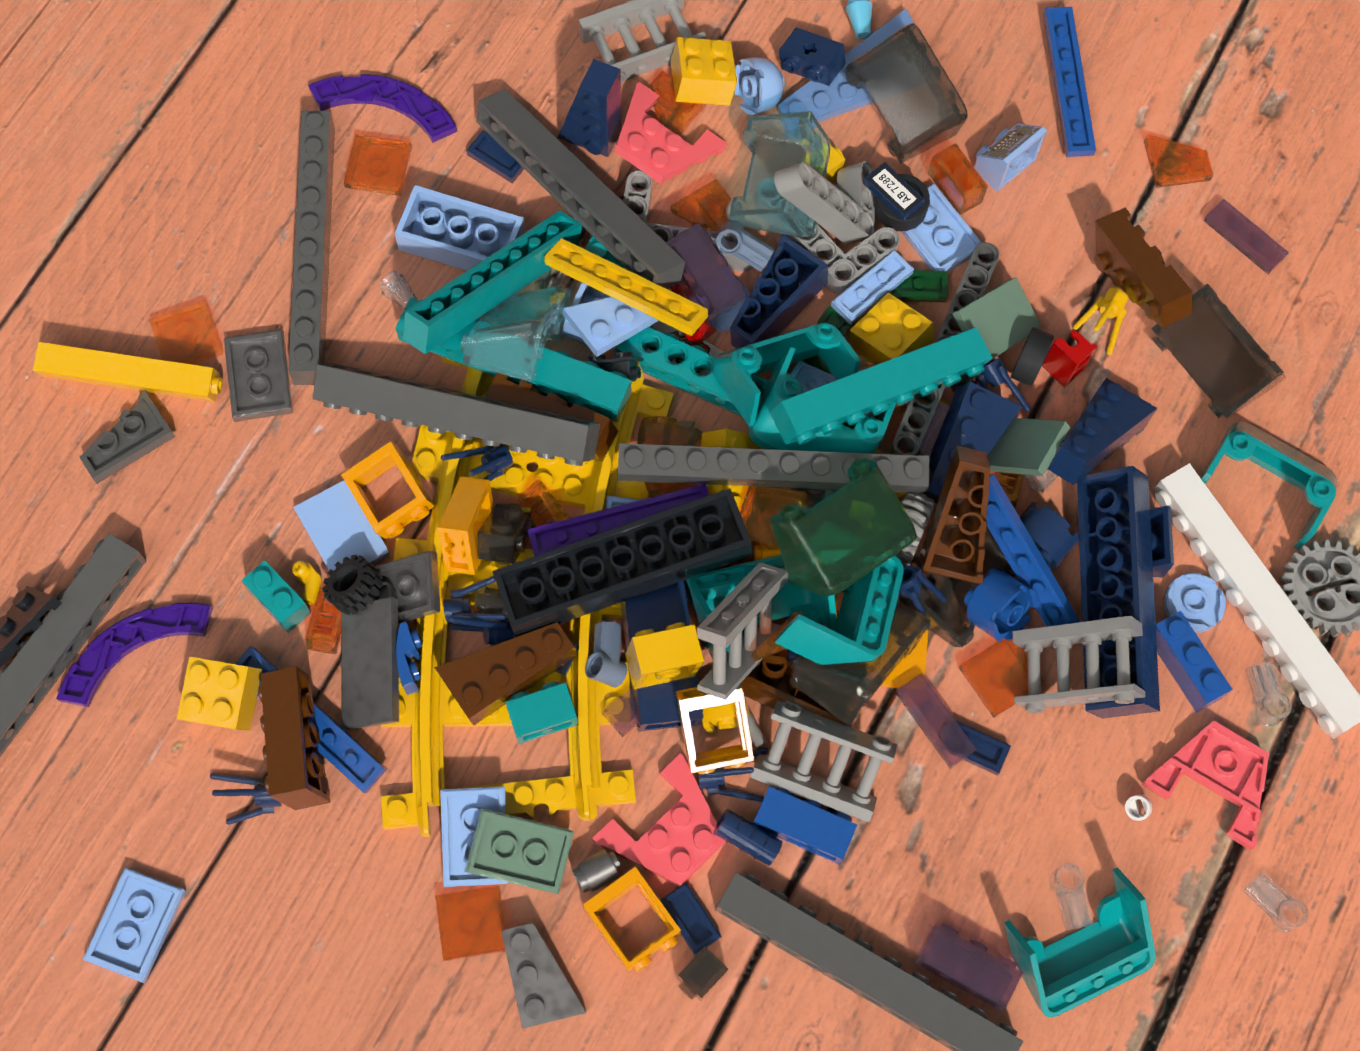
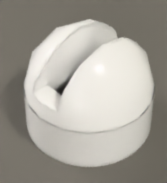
(1133, 807)

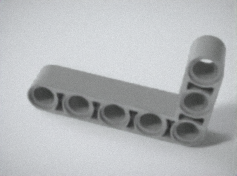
(640, 202)
(841, 210)
(848, 263)

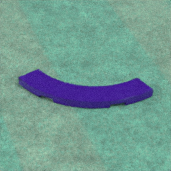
(385, 93)
(124, 638)

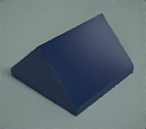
(1161, 540)

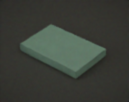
(1000, 316)
(1028, 446)
(519, 851)

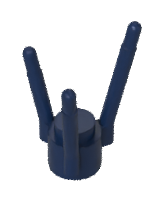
(996, 374)
(493, 462)
(912, 585)
(461, 607)
(492, 631)
(712, 780)
(259, 792)

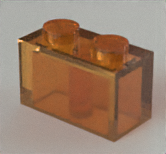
(957, 179)

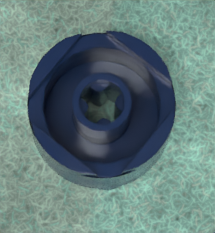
(1049, 533)

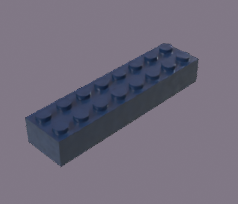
(1119, 578)

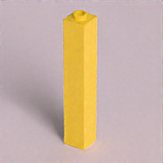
(127, 372)

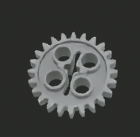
(1320, 563)

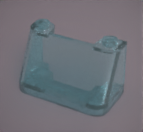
(776, 144)
(515, 332)

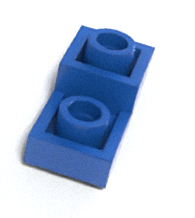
(406, 655)

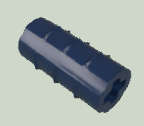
(748, 837)

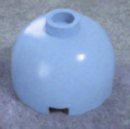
(758, 84)

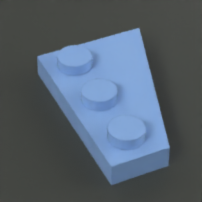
(606, 323)

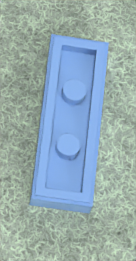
(872, 287)

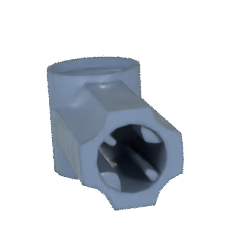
(746, 248)
(605, 661)

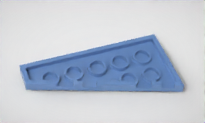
(840, 97)

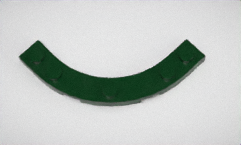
(920, 286)

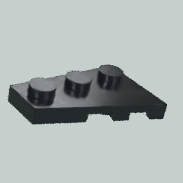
(23, 617)

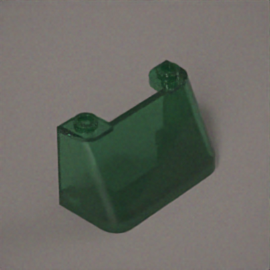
(844, 533)

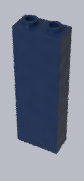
(657, 704)

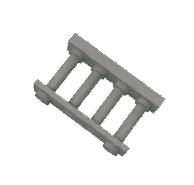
(628, 15)
(726, 624)
(1062, 638)
(826, 790)

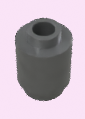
(596, 870)

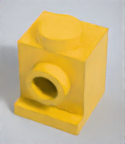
(720, 716)

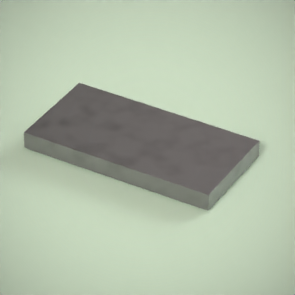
(370, 665)

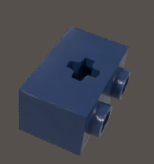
(812, 56)

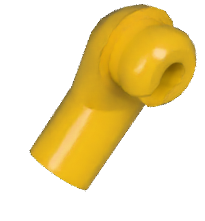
(309, 579)

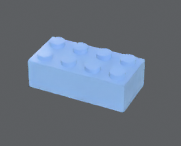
(454, 229)

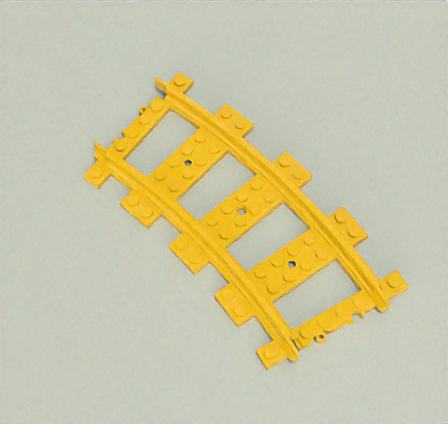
(435, 705)

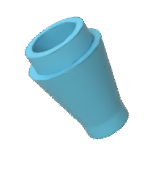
(860, 17)

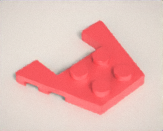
(657, 148)
(1225, 766)
(678, 840)

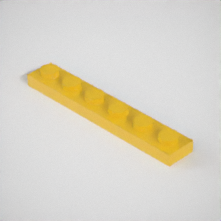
(626, 287)

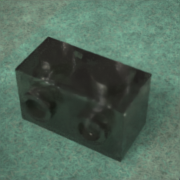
(505, 533)

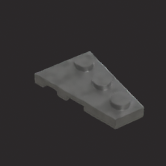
(537, 979)

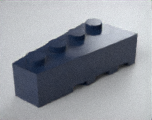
(596, 111)
(780, 294)
(973, 421)
(1102, 428)

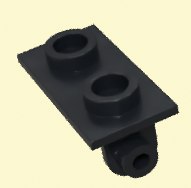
(623, 362)

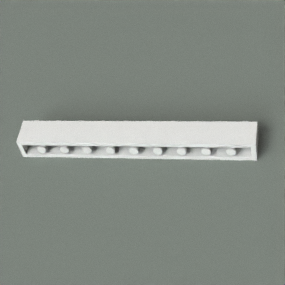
(1261, 601)

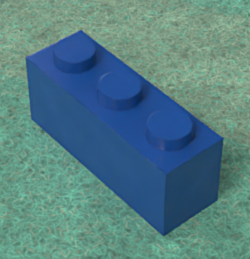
(1190, 662)
(806, 824)

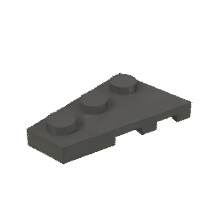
(130, 439)

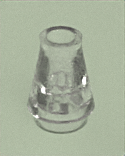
(397, 289)

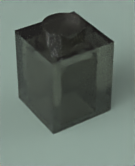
(701, 974)

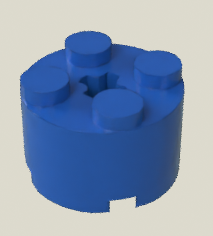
(1000, 605)

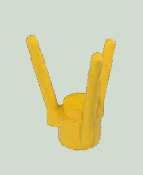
(1110, 306)

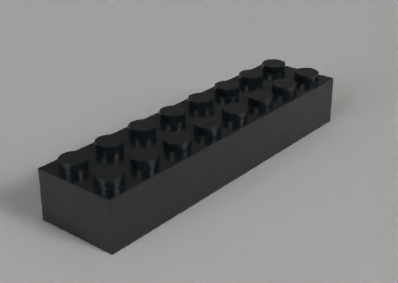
(623, 563)

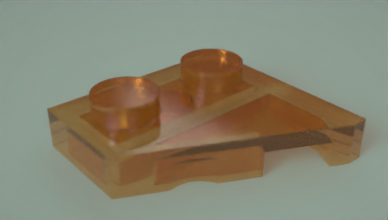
(673, 114)
(1176, 162)
(704, 206)

